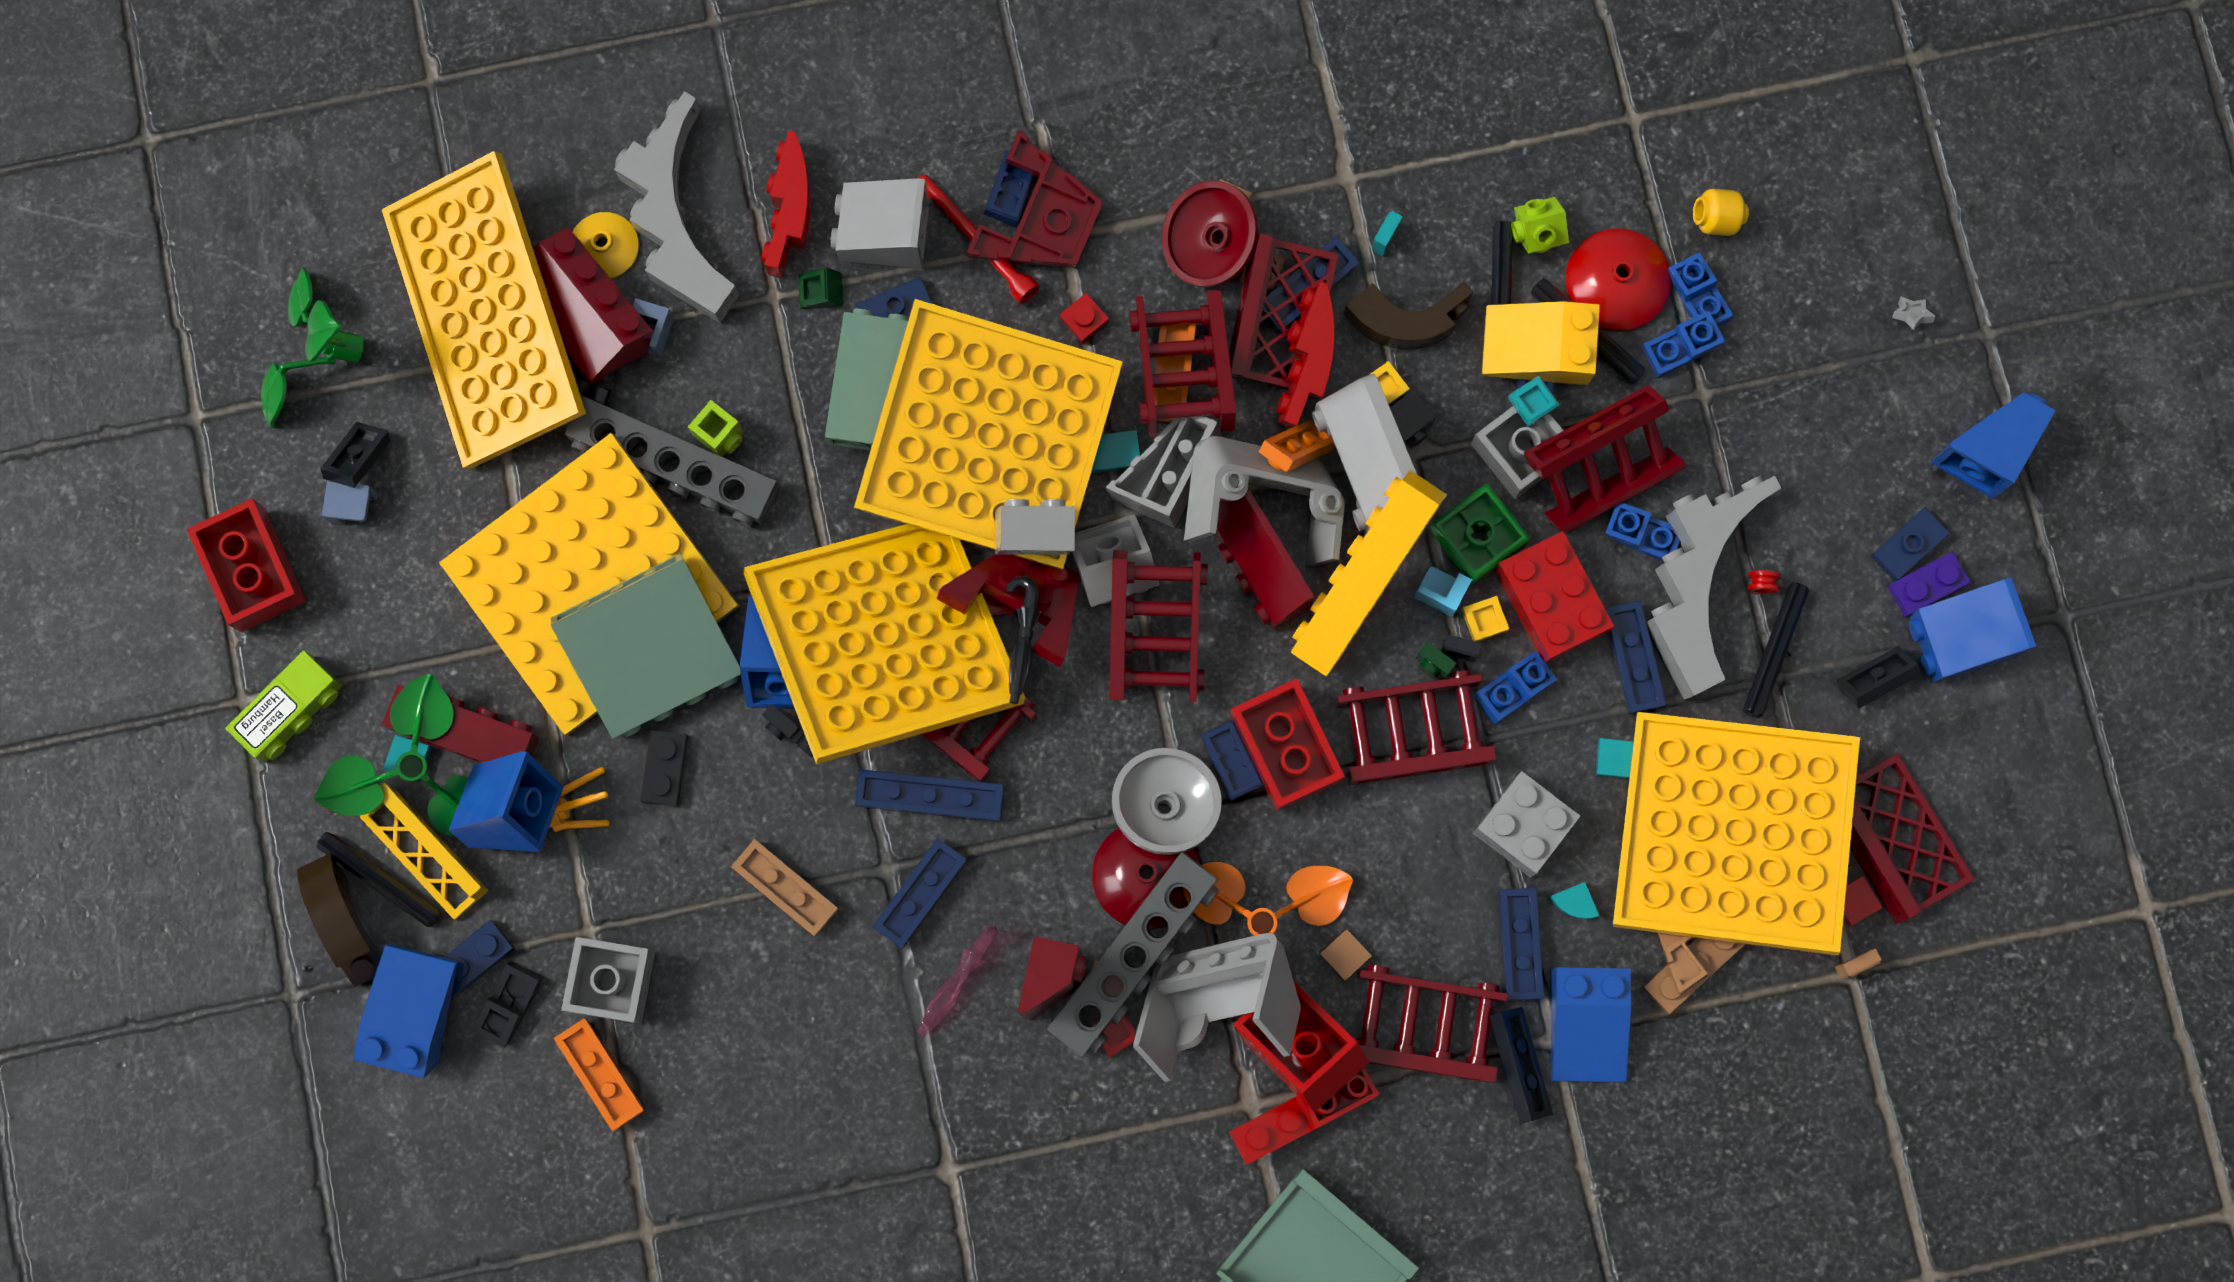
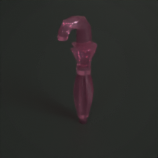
(947, 994)

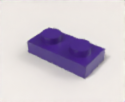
(1928, 584)

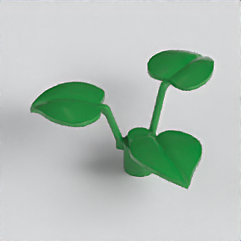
(321, 338)
(351, 781)

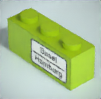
(284, 707)

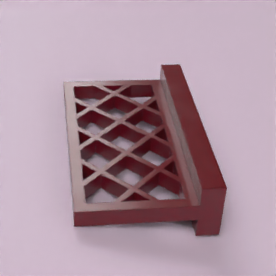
(1252, 303)
(1877, 860)

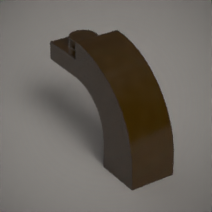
(1404, 329)
(335, 919)

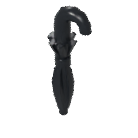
(1022, 654)

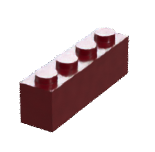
(477, 734)

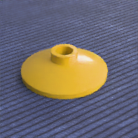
(622, 243)

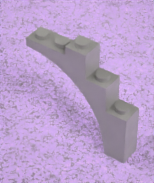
(655, 174)
(1683, 630)

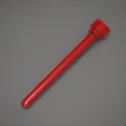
(1021, 286)

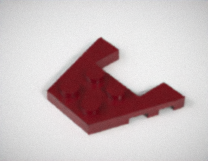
(1055, 218)
(1056, 596)

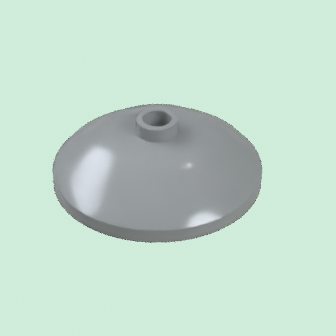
(1169, 779)

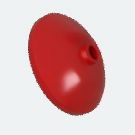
(1623, 301)

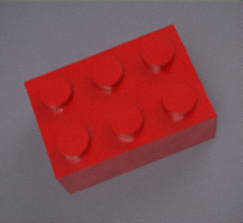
(246, 565)
(1553, 597)
(1287, 745)
(1321, 1054)

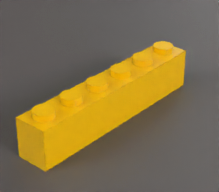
(1368, 572)

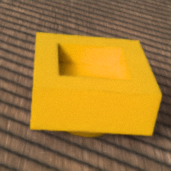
(1391, 383)
(1485, 619)

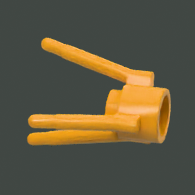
(563, 807)

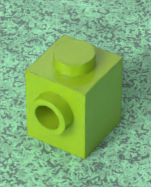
(717, 429)

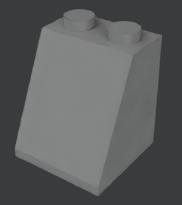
(882, 222)

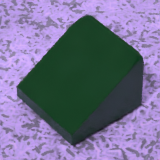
(820, 289)

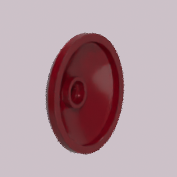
(1194, 228)
(1118, 878)

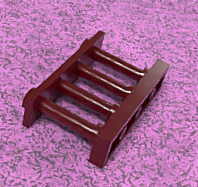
(1213, 346)
(1592, 434)
(1125, 607)
(1438, 758)
(975, 760)
(1440, 1059)

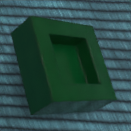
(1434, 662)

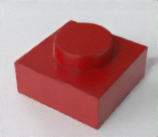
(1084, 318)

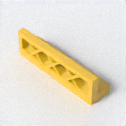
(437, 849)

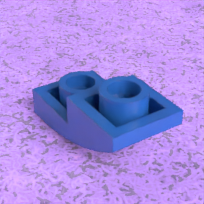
(1698, 289)
(1683, 344)
(1641, 531)
(1515, 687)

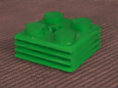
(1481, 511)

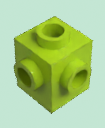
(1540, 225)

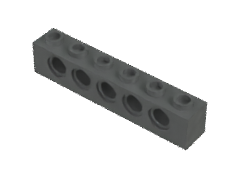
(759, 490)
(1069, 1023)

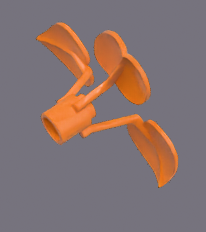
(1316, 892)

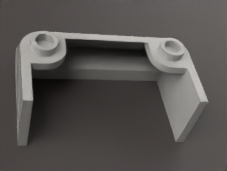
(1365, 441)
(1227, 466)
(1214, 986)

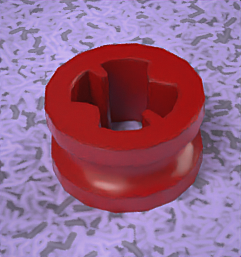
(1764, 582)

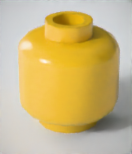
(1720, 212)

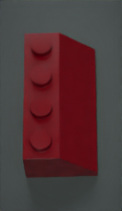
(591, 312)
(1261, 562)
(1050, 975)

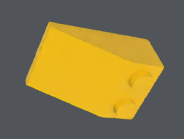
(1541, 341)

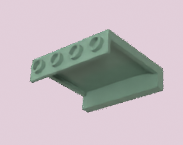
(862, 376)
(646, 647)
(1313, 1239)

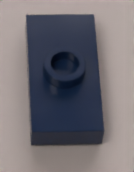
(1008, 193)
(896, 300)
(1910, 544)
(1231, 760)

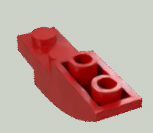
(792, 194)
(1314, 342)
(1296, 1119)

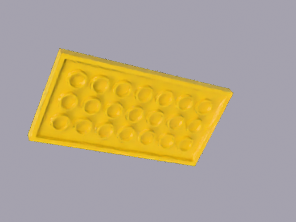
(483, 311)

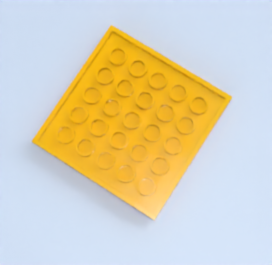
(984, 421)
(562, 546)
(871, 643)
(1737, 833)

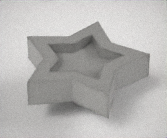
(1913, 312)

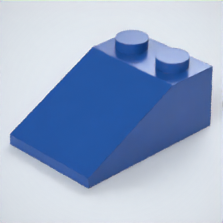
(406, 1011)
(1590, 1024)

